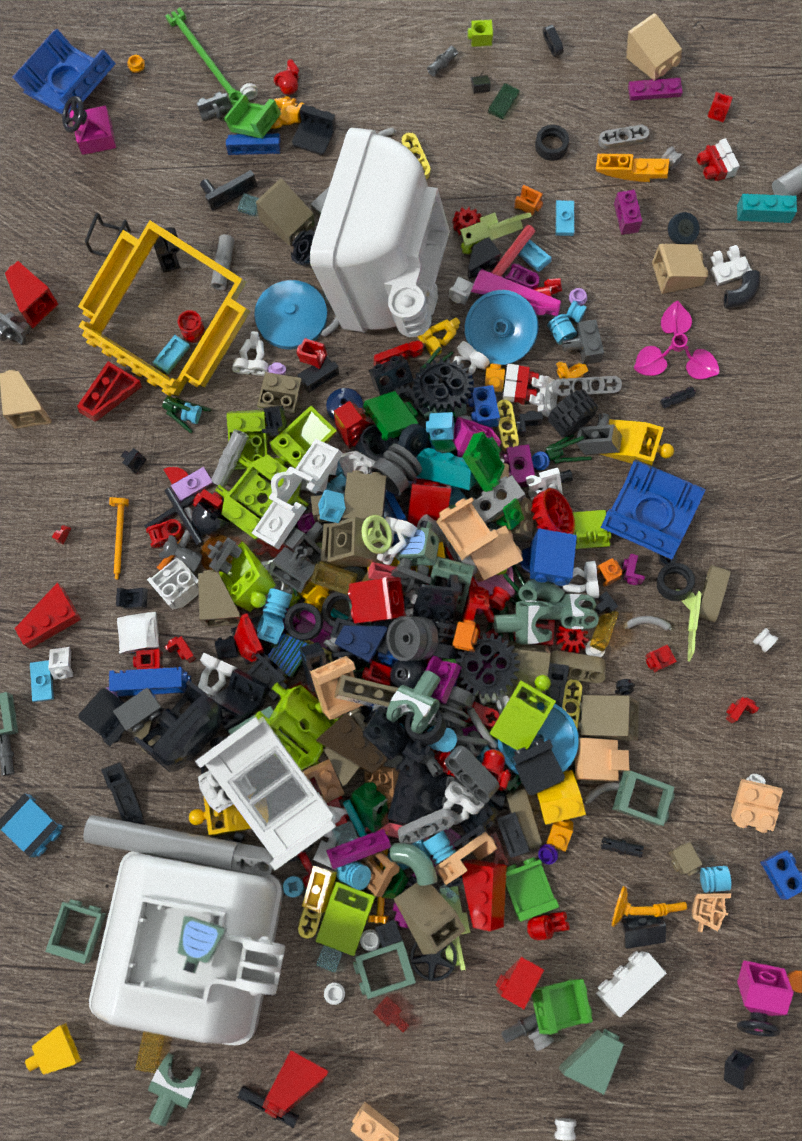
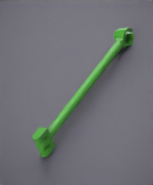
(178, 20)

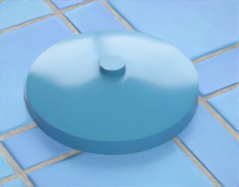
(290, 313)
(502, 326)
(561, 732)

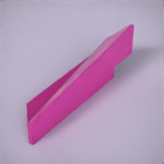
(542, 303)

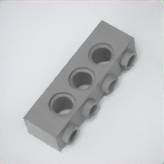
(506, 485)

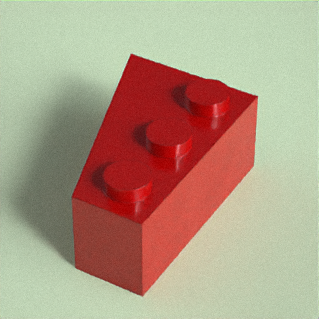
(107, 392)
(351, 423)
(47, 618)
(485, 893)
(519, 982)

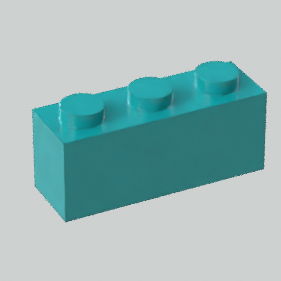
(766, 208)
(445, 469)

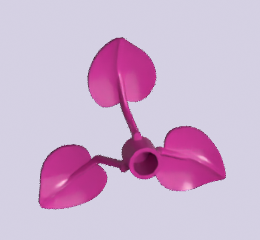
(677, 321)

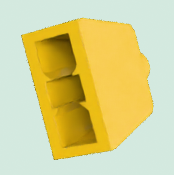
(54, 1051)

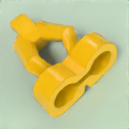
(432, 342)

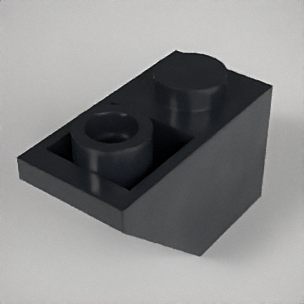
(483, 256)

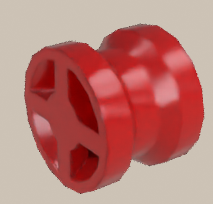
(498, 598)

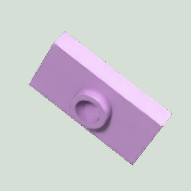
(192, 484)

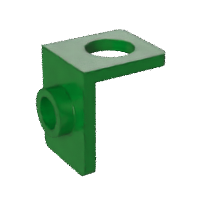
(512, 513)

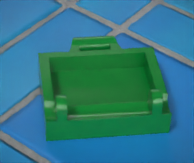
(390, 414)
(484, 460)

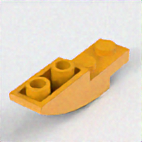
(630, 168)

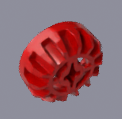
(553, 512)

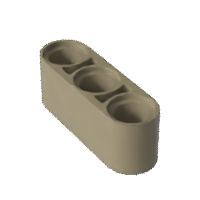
(713, 593)
(581, 666)
(518, 802)

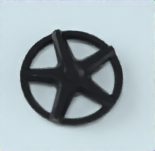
(434, 960)

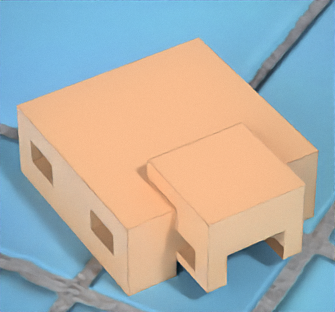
(600, 760)

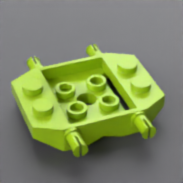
(248, 490)
(295, 707)

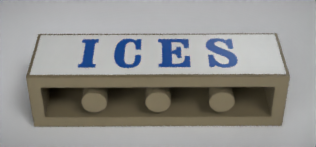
(364, 692)

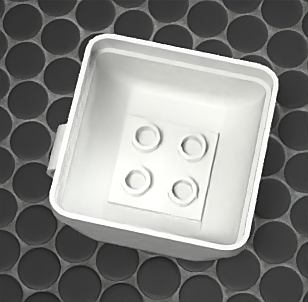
(379, 237)
(142, 975)

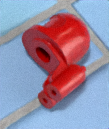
(288, 79)
(551, 287)
(494, 763)
(544, 926)

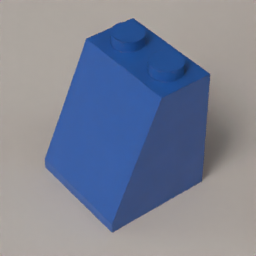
(552, 557)

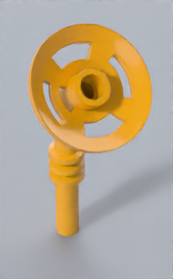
(625, 908)

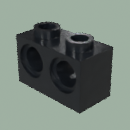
(392, 378)
(312, 658)

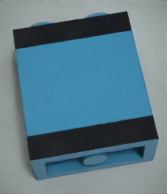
(29, 826)

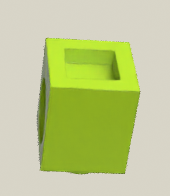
(481, 33)

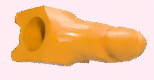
(289, 112)

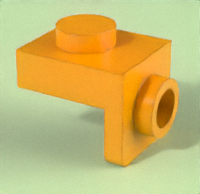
(573, 372)
(495, 377)
(560, 834)

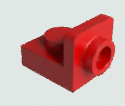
(720, 107)
(184, 651)
(660, 658)

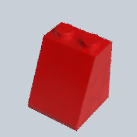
(30, 293)
(427, 498)
(376, 599)
(294, 1083)

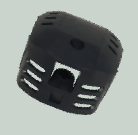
(186, 733)

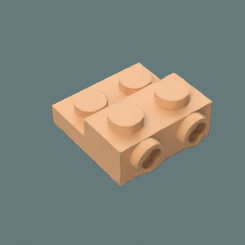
(756, 806)

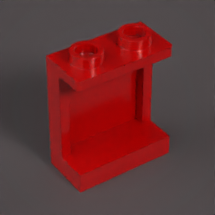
(477, 598)

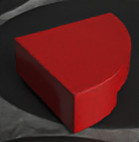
(175, 474)
(60, 536)

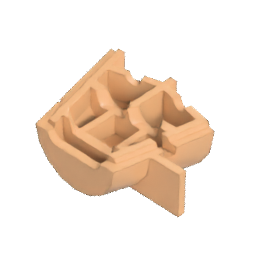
(709, 910)

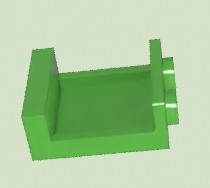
(252, 118)
(529, 889)
(561, 1006)

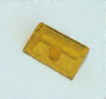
(604, 630)

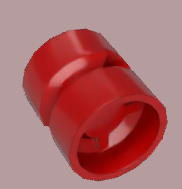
(191, 326)

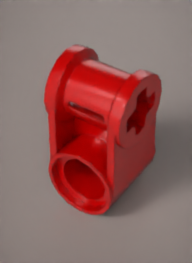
(160, 532)
(483, 712)

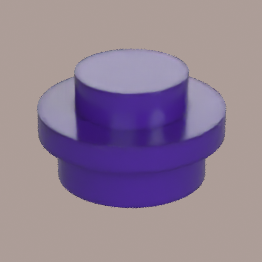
(548, 854)

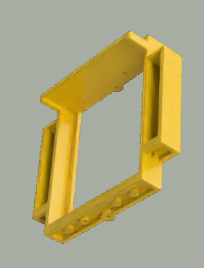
(112, 284)

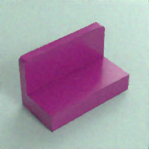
(307, 623)

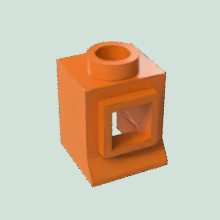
(530, 195)
(610, 570)
(466, 636)

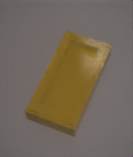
(149, 1052)

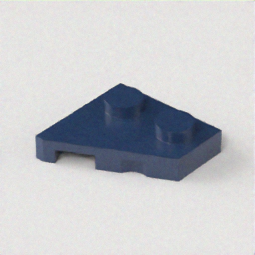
(361, 640)

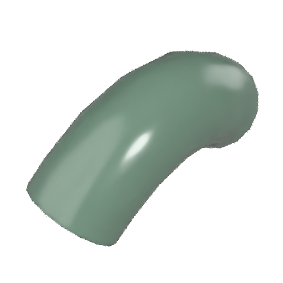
(547, 591)
(416, 859)

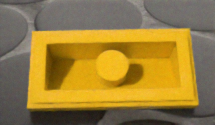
(319, 889)

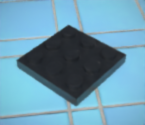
(417, 794)

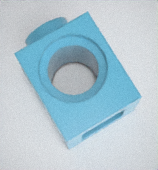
(440, 426)
(331, 506)
(270, 628)

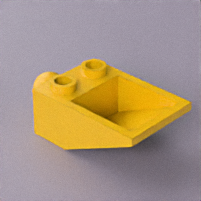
(635, 445)
(231, 819)

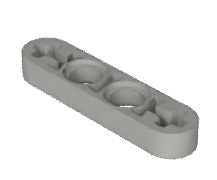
(587, 385)

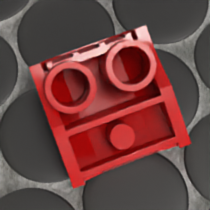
(247, 639)

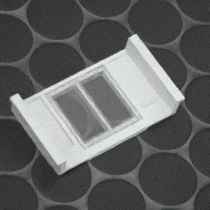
(269, 790)

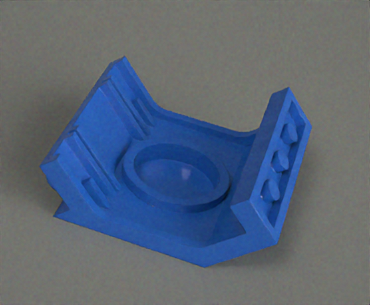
(61, 71)
(653, 509)

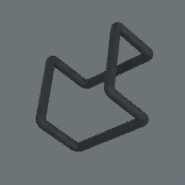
(97, 215)

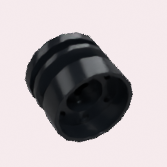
(372, 444)
(445, 648)

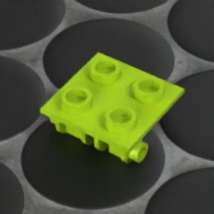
(589, 529)

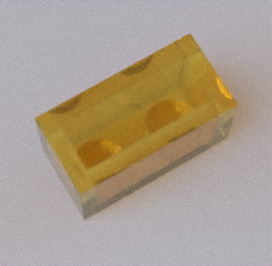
(333, 577)

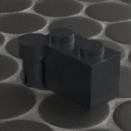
(167, 252)

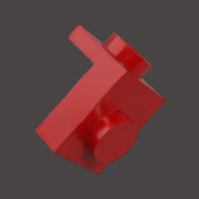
(212, 499)
(735, 710)

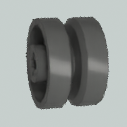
(412, 638)

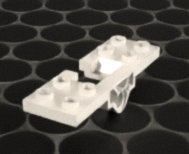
(281, 516)

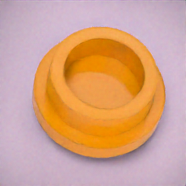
(135, 63)

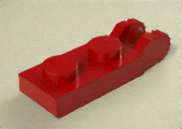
(407, 350)

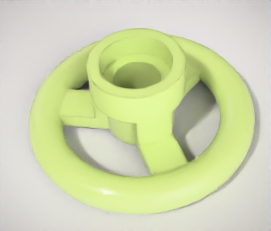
(375, 535)

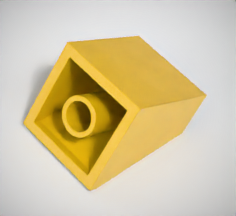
(561, 800)

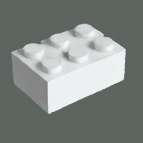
(630, 982)

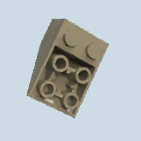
(429, 917)

